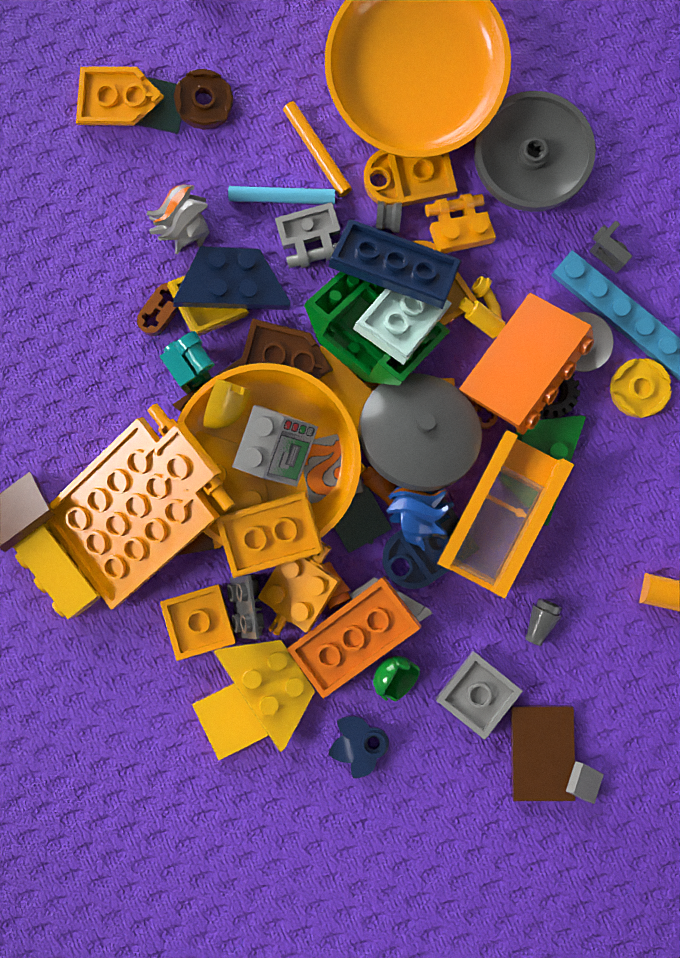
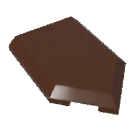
(284, 346)

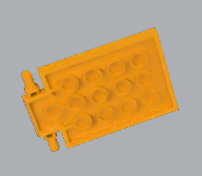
(138, 505)

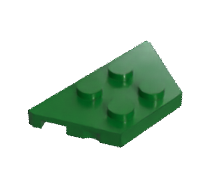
(555, 438)

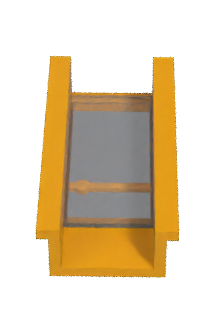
(505, 514)

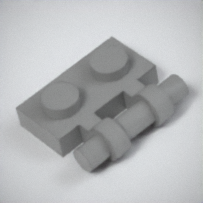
(307, 227)

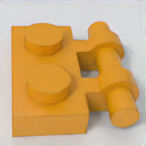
(461, 232)

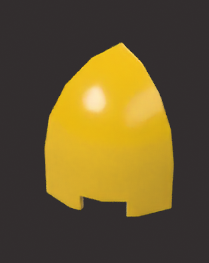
(225, 404)

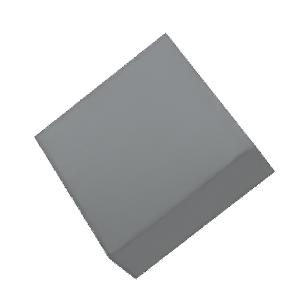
(584, 782)

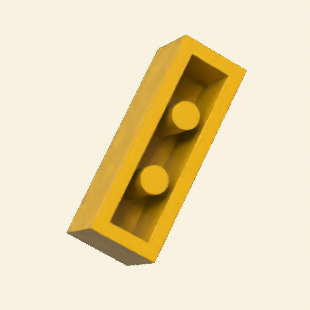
(56, 572)

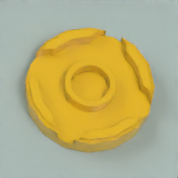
(640, 388)

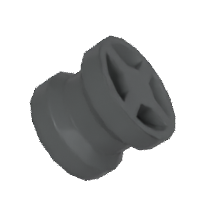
(389, 216)

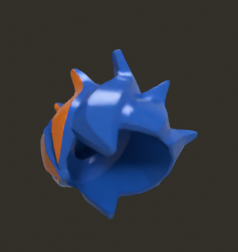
(419, 514)

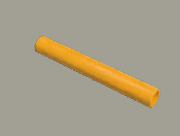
(317, 149)

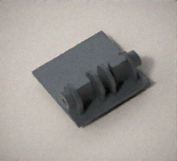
(245, 620)

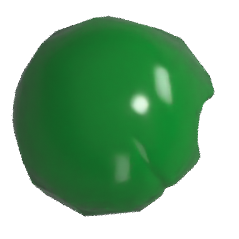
(395, 677)

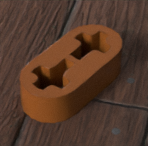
(151, 308)

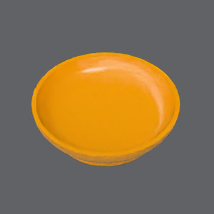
(417, 72)
(299, 397)

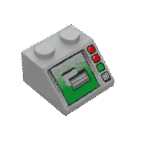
(275, 446)

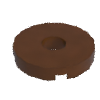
(199, 115)

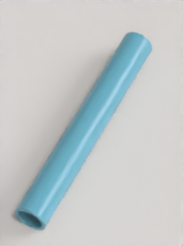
(281, 195)

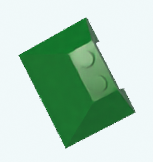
(333, 316)

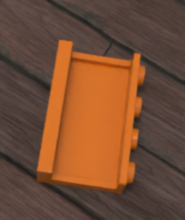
(528, 362)

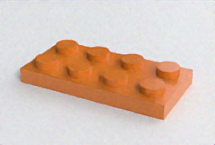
(354, 637)

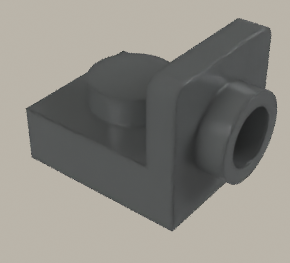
(609, 251)

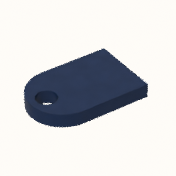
(422, 564)

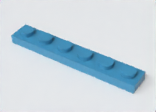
(620, 311)

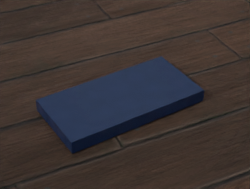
(395, 263)

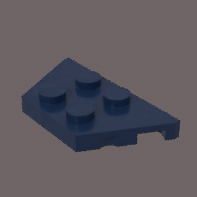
(231, 280)

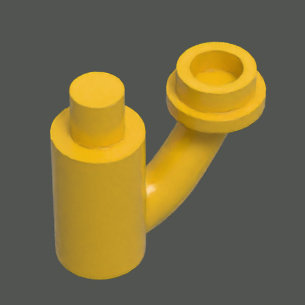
(485, 318)

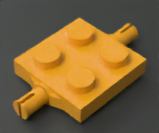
(299, 591)

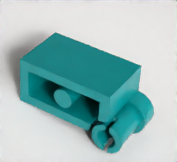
(188, 361)

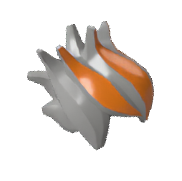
(180, 218)

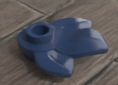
(353, 745)

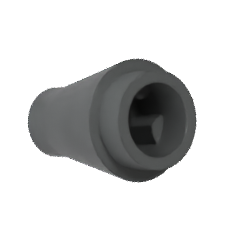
(542, 621)

